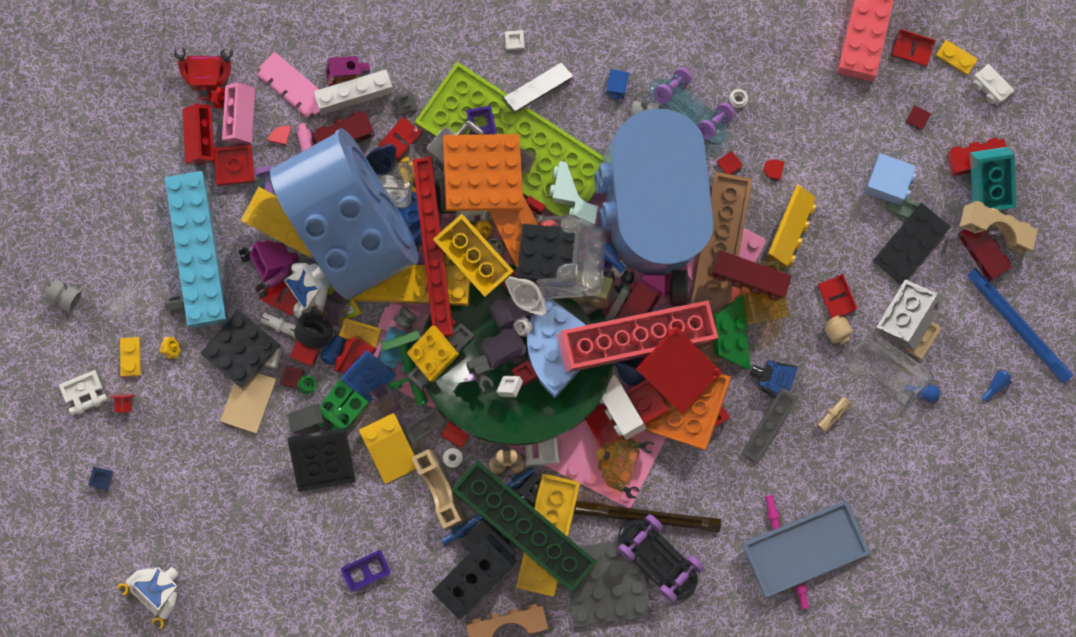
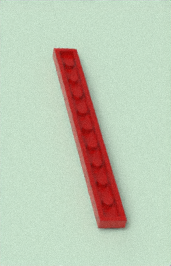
(433, 254)

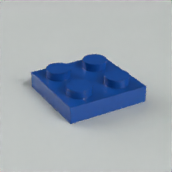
(367, 375)

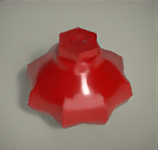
(217, 97)

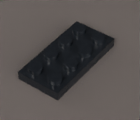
(911, 243)

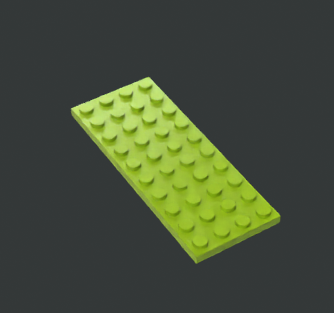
(467, 90)

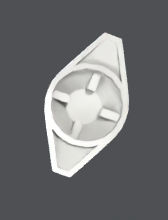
(526, 295)

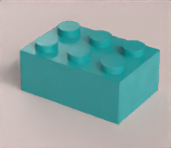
(994, 178)

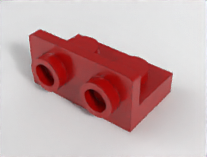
(353, 350)

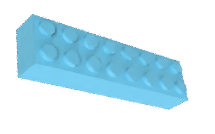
(196, 250)

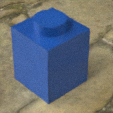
(617, 84)

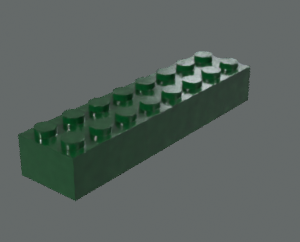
(524, 526)

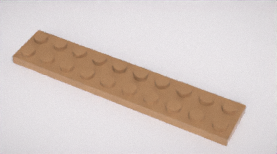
(729, 209)

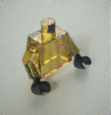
(618, 463)

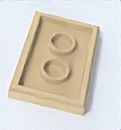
(248, 405)

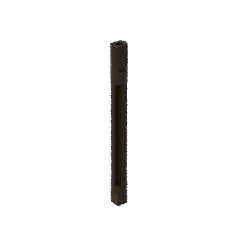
(630, 514)

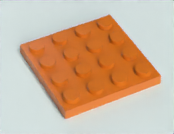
(482, 172)
(698, 421)

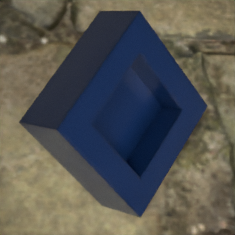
(100, 478)

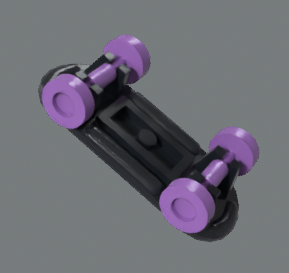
(658, 559)

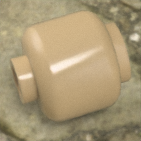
(838, 330)

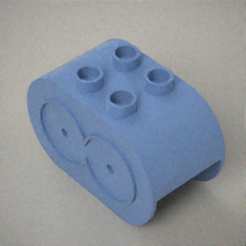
(656, 192)
(344, 215)

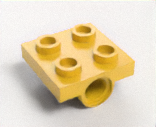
(432, 353)

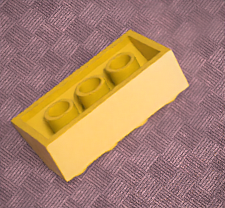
(269, 217)
(791, 227)
(473, 255)

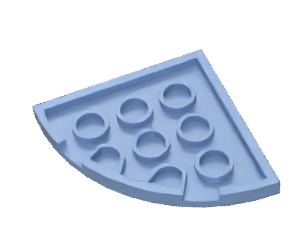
(544, 346)

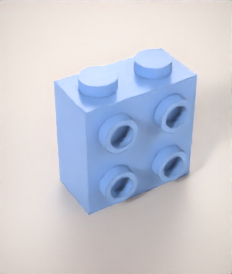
(891, 179)

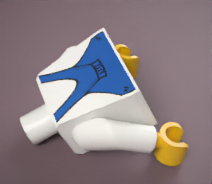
(308, 285)
(154, 590)

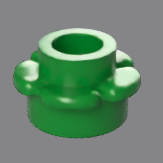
(306, 389)

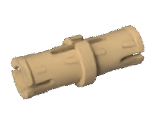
(834, 414)

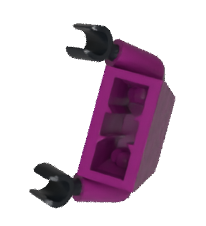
(271, 262)

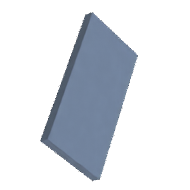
(805, 548)

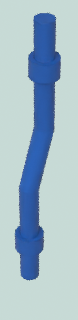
(459, 531)

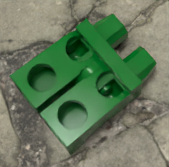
(334, 411)

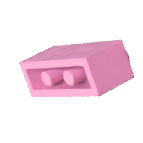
(238, 113)

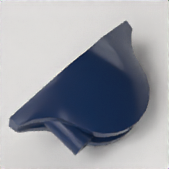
(382, 159)
(628, 371)

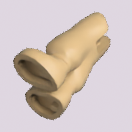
(506, 458)

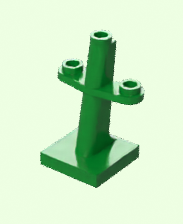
(401, 343)

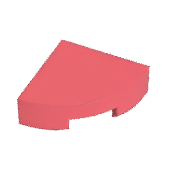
(280, 135)

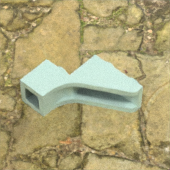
(565, 193)

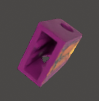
(338, 69)

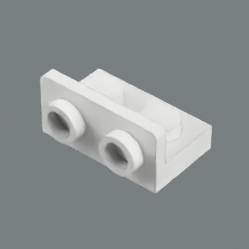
(992, 85)

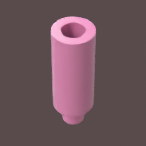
(305, 137)

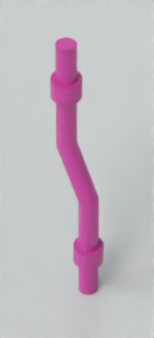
(773, 515)

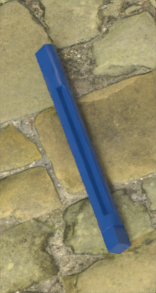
(1020, 326)

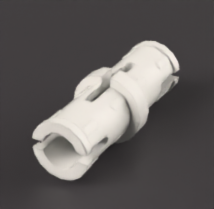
(278, 324)

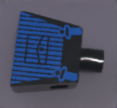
(774, 377)

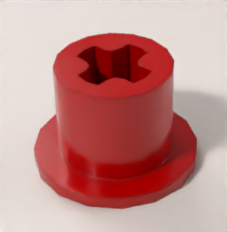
(122, 402)

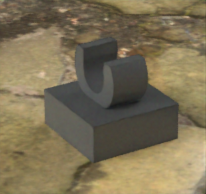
(405, 103)
(173, 303)

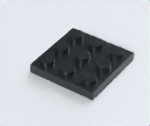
(543, 251)
(240, 349)
(321, 459)

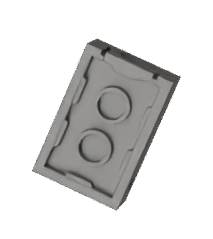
(909, 315)

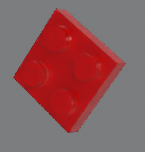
(234, 165)

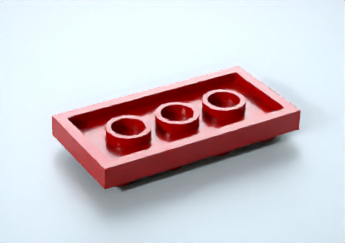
(647, 403)

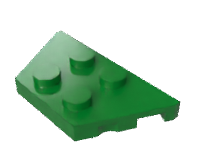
(732, 333)

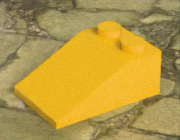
(388, 448)

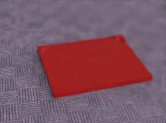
(678, 370)

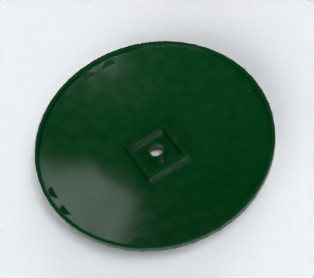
(534, 412)

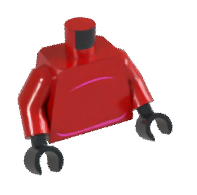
(204, 72)

